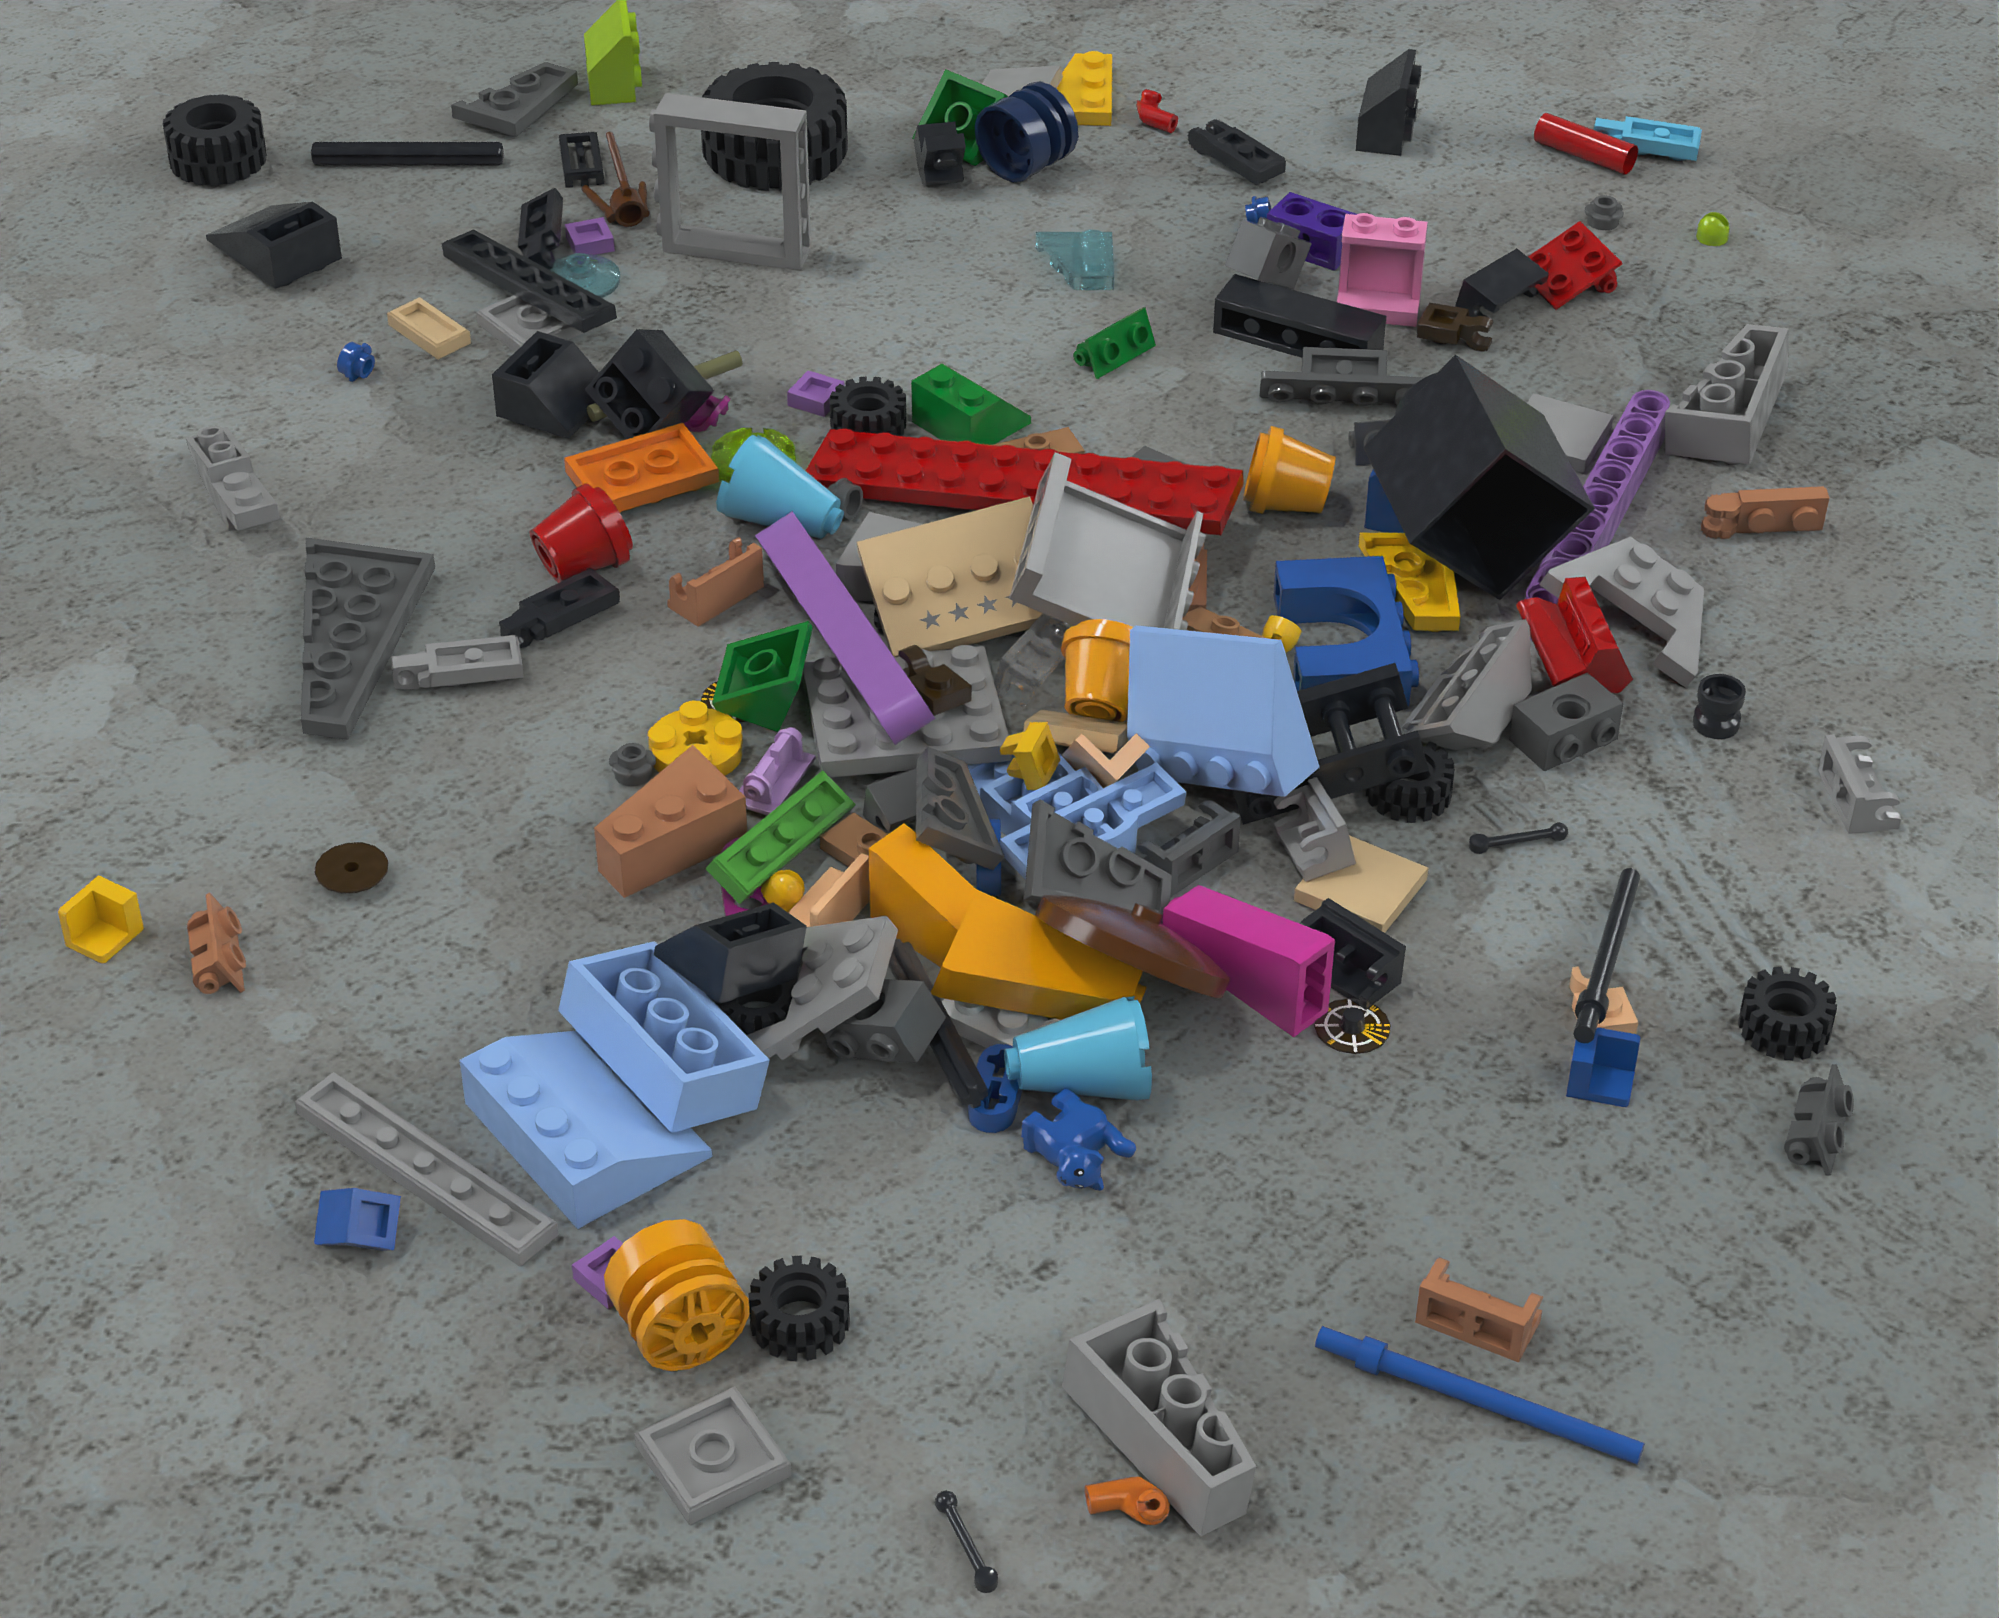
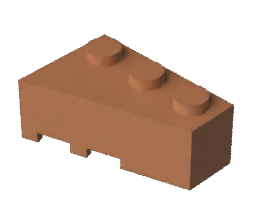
(670, 824)

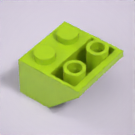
(613, 56)

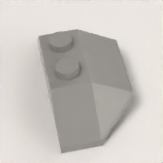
(1477, 691)

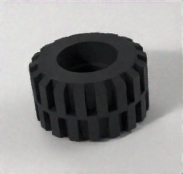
(215, 140)

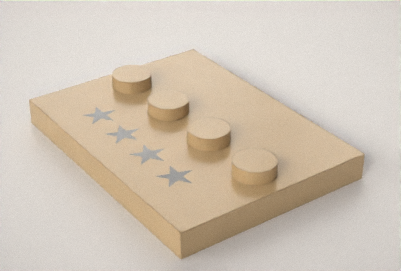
(949, 578)

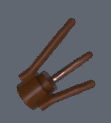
(626, 204)

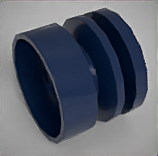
(1026, 131)

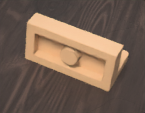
(1085, 754)
(836, 895)

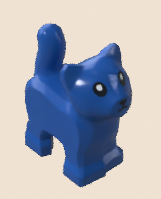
(1074, 1140)

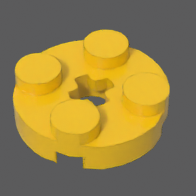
(697, 724)

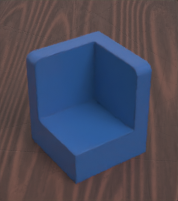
(1604, 1068)
(357, 1219)

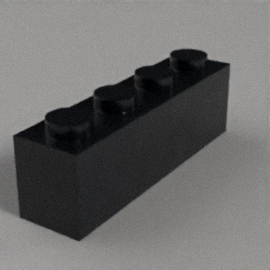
(1292, 319)

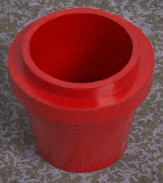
(582, 535)

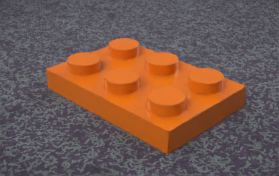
(645, 467)

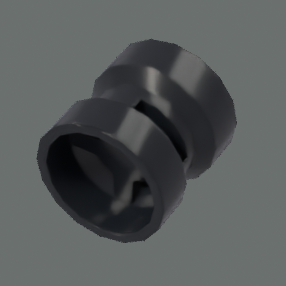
(1719, 706)

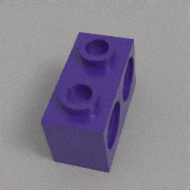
(1317, 224)

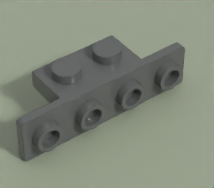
(1338, 376)

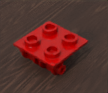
(1574, 264)

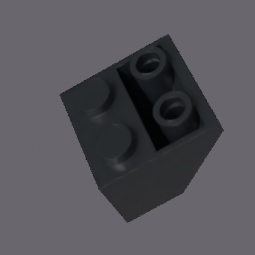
(1389, 106)
(545, 385)
(648, 385)
(738, 952)

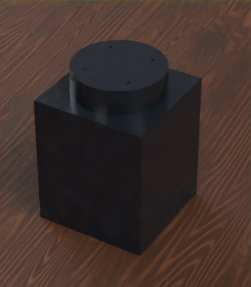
(1477, 477)

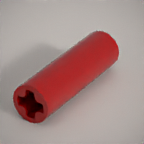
(1586, 143)

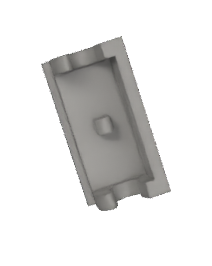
(1855, 786)
(1316, 833)

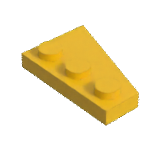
(1089, 87)
(1422, 582)

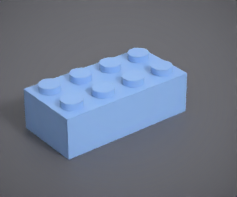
(663, 1037)

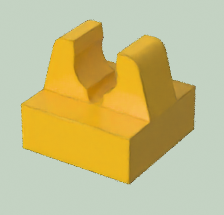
(1034, 755)

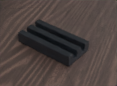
(582, 172)

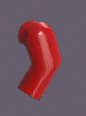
(1152, 114)

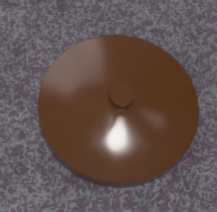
(1136, 940)

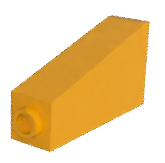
(917, 893)
(1026, 966)

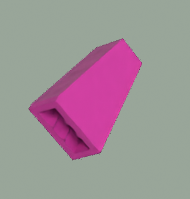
(1271, 960)

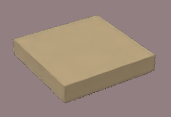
(1065, 728)
(1372, 888)

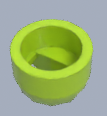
(1713, 229)

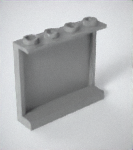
(1104, 558)

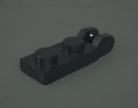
(1237, 151)

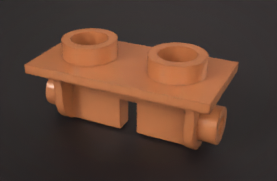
(216, 947)

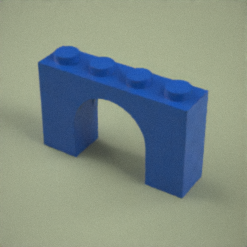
(1349, 593)

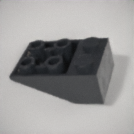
(282, 241)

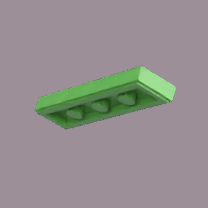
(780, 837)

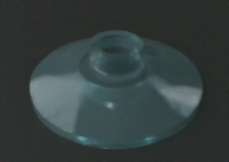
(589, 272)

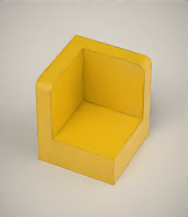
(100, 919)

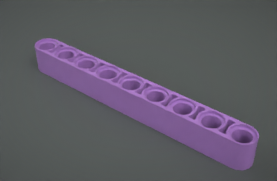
(1611, 483)
(845, 629)

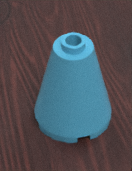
(772, 485)
(1088, 1053)

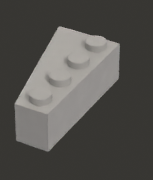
(1733, 401)
(1160, 1414)

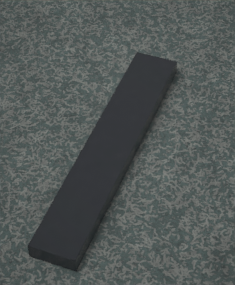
(529, 281)

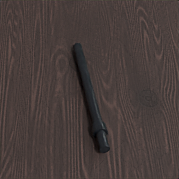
(1593, 1001)

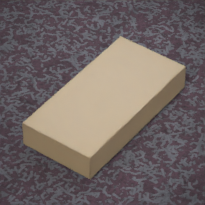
(429, 328)

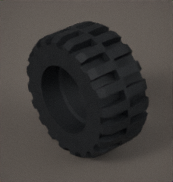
(758, 160)

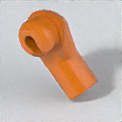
(1131, 1496)

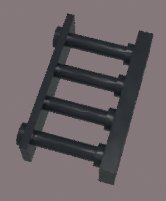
(1336, 707)

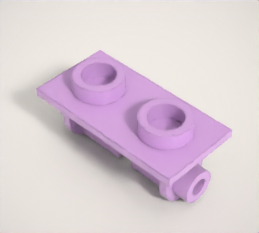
(777, 772)

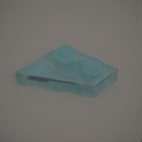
(1081, 257)

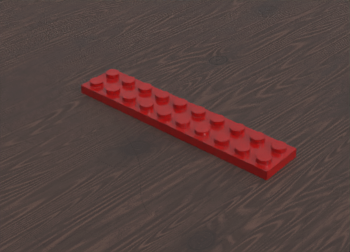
(989, 475)

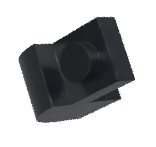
(939, 153)

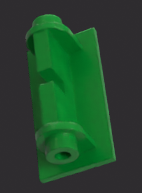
(1116, 344)

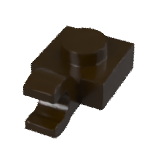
(1448, 324)
(937, 685)

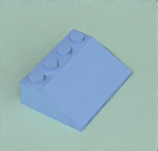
(1218, 710)
(574, 1123)

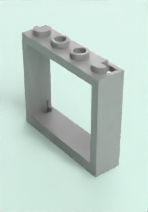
(745, 120)

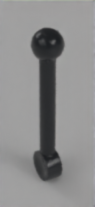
(1479, 842)
(985, 1577)

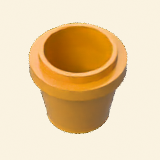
(1287, 475)
(1097, 669)

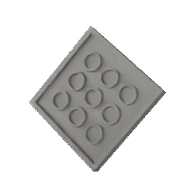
(855, 743)

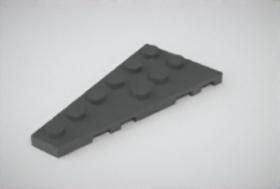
(352, 622)

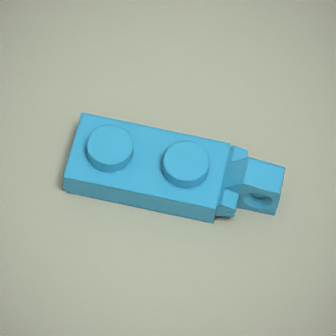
(1655, 137)

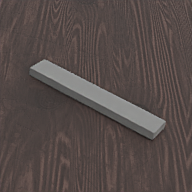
(427, 1169)

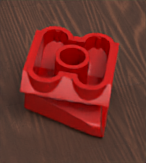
(1575, 637)

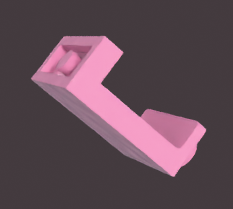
(1383, 266)

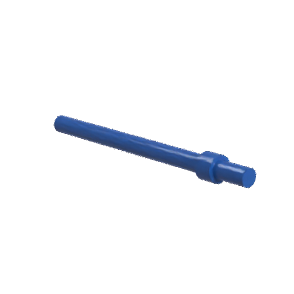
(1374, 1357)

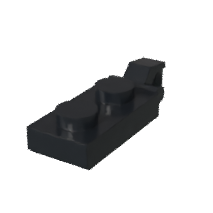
(541, 227)
(560, 607)

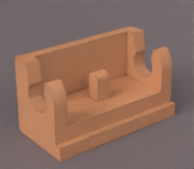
(720, 586)
(1476, 1314)

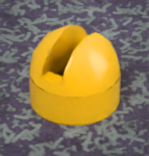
(1282, 629)
(783, 889)

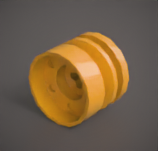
(676, 1295)

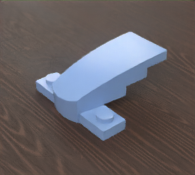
(1077, 796)

